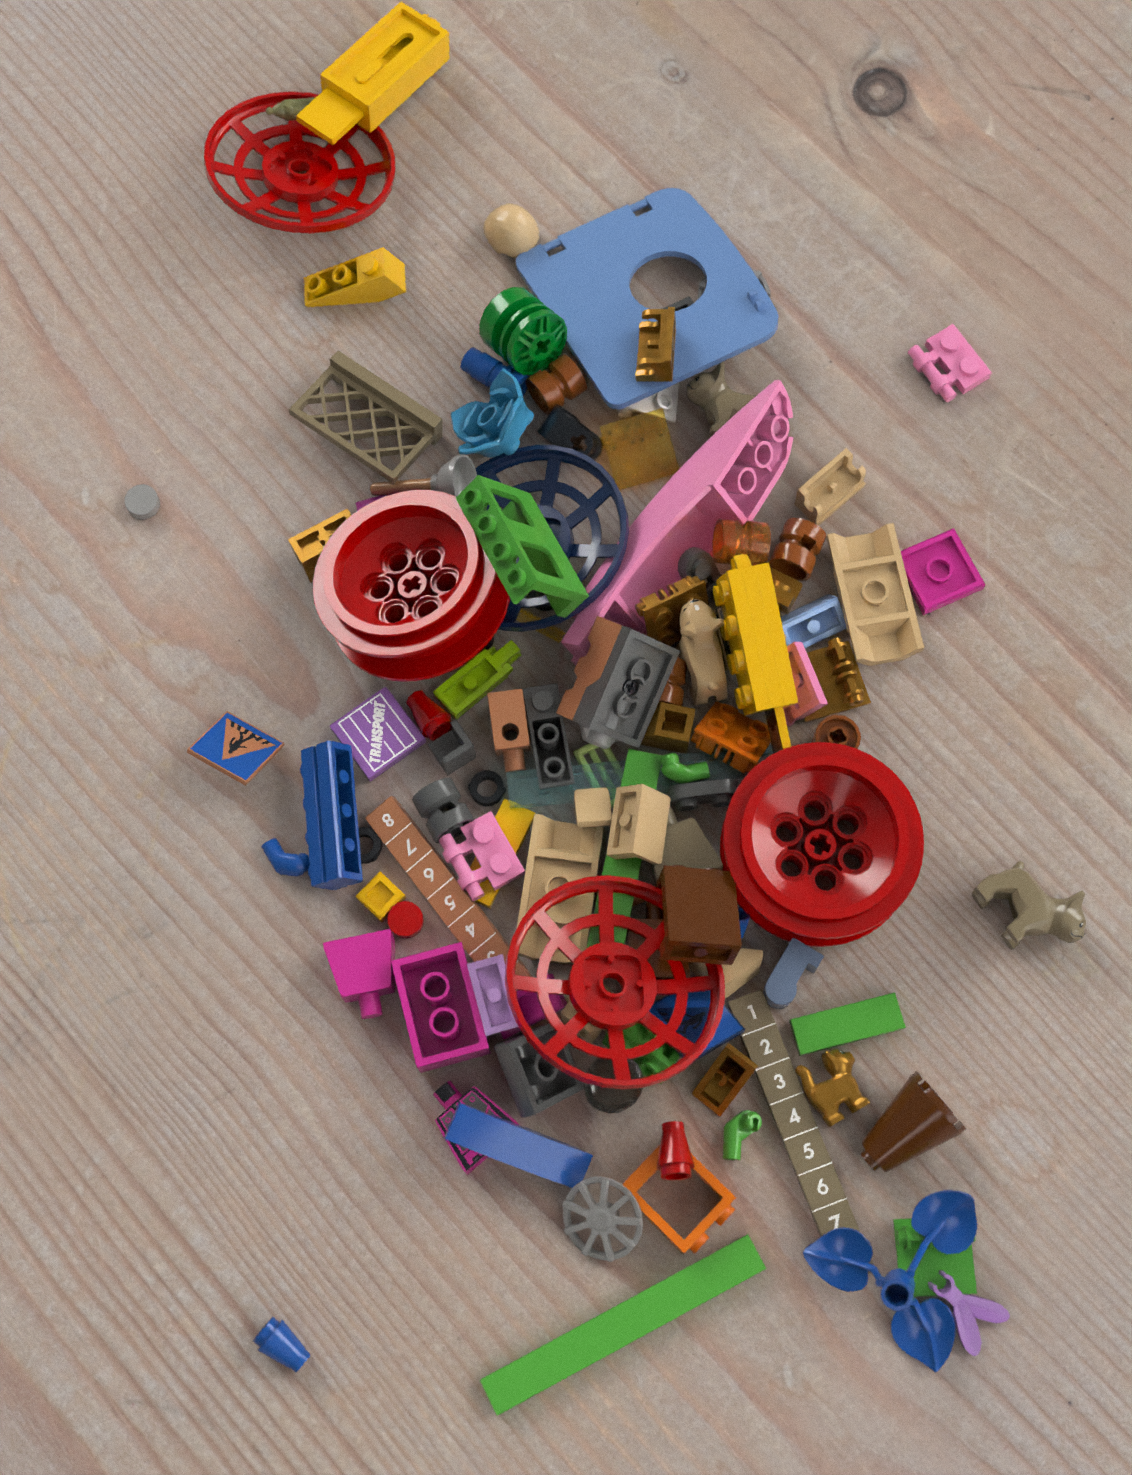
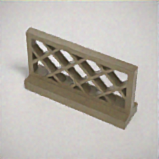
(388, 402)

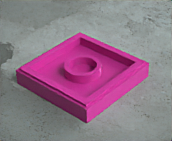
(940, 571)

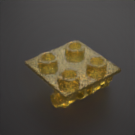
(639, 449)

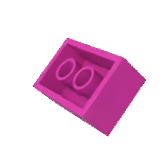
(440, 1007)

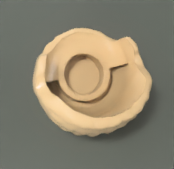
(511, 230)

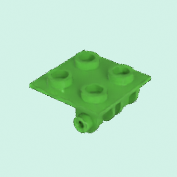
(958, 1265)

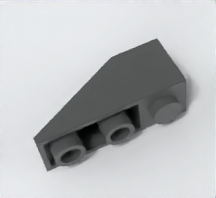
(548, 736)

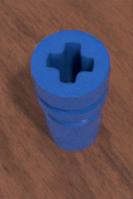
(486, 368)

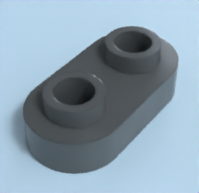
(690, 795)

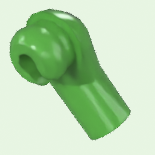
(737, 1130)

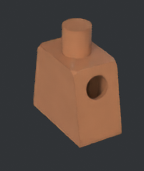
(506, 715)

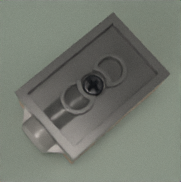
(617, 684)

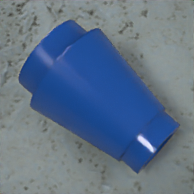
(281, 1344)

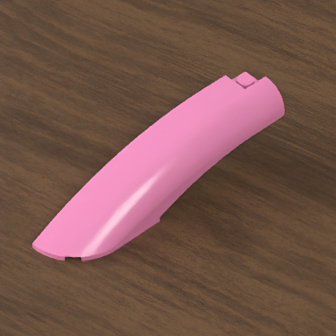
(720, 481)

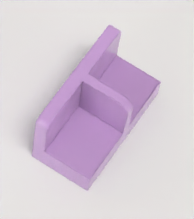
(491, 994)

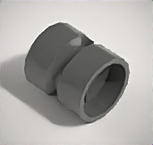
(441, 807)

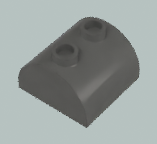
(531, 1078)

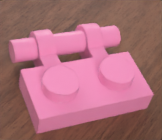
(955, 357)
(491, 850)

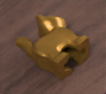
(838, 1089)

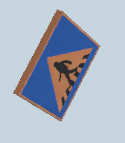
(235, 748)

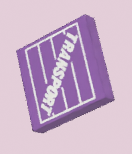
(378, 733)

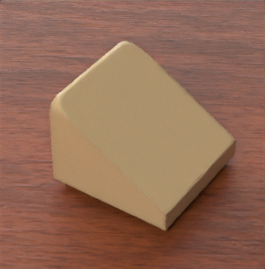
(592, 807)

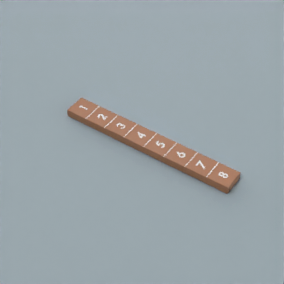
(440, 885)

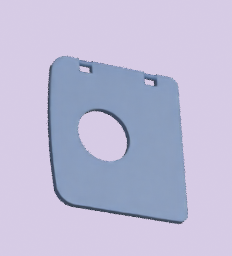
(593, 295)

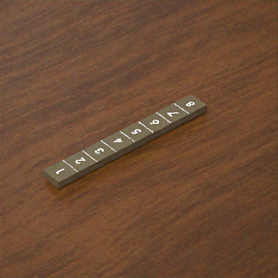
(792, 1115)

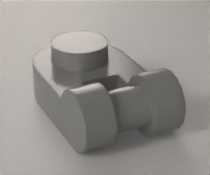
(701, 564)

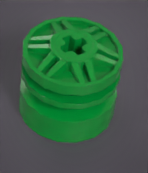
(522, 330)

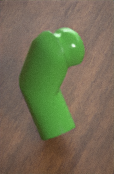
(683, 773)

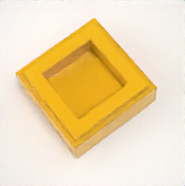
(380, 896)

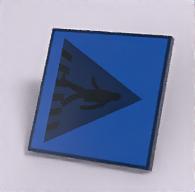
(695, 1019)

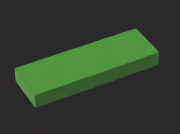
(847, 1024)

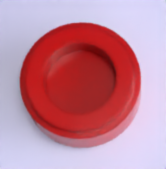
(405, 919)

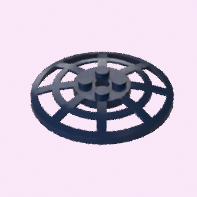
(563, 526)

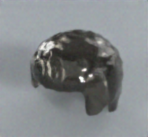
(609, 1099)

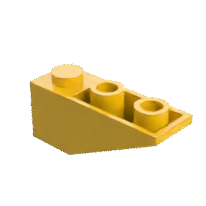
(357, 281)

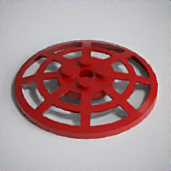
(295, 156)
(588, 993)

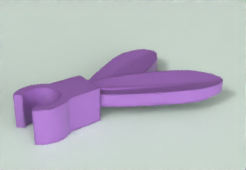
(966, 1309)

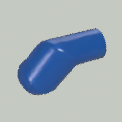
(283, 862)

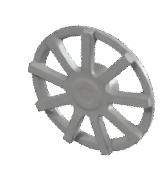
(601, 1219)

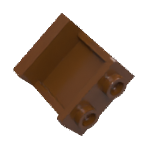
(699, 915)

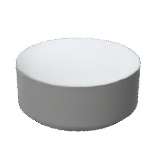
(142, 501)

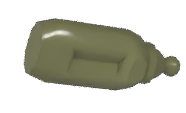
(289, 108)

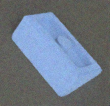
(814, 621)

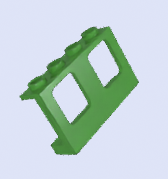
(525, 534)

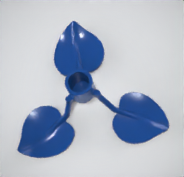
(920, 1329)

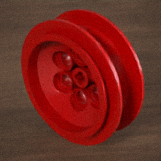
(398, 565)
(842, 787)

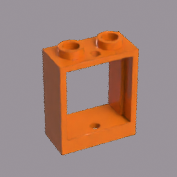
(697, 1237)

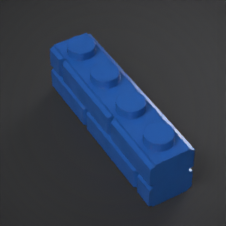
(331, 815)

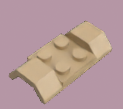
(875, 596)
(556, 856)

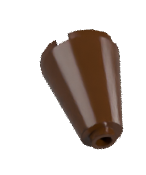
(910, 1126)

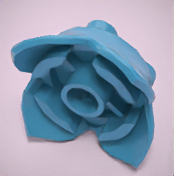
(493, 425)

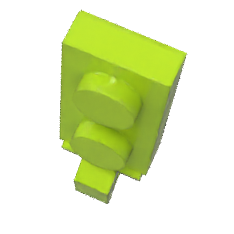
(477, 679)

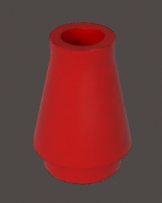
(429, 716)
(674, 1152)

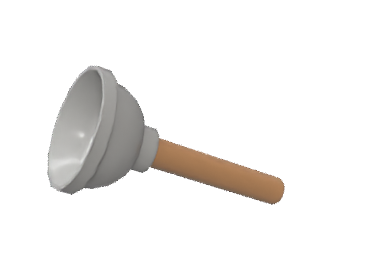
(451, 479)

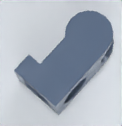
(781, 984)

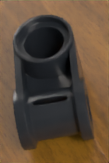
(567, 431)

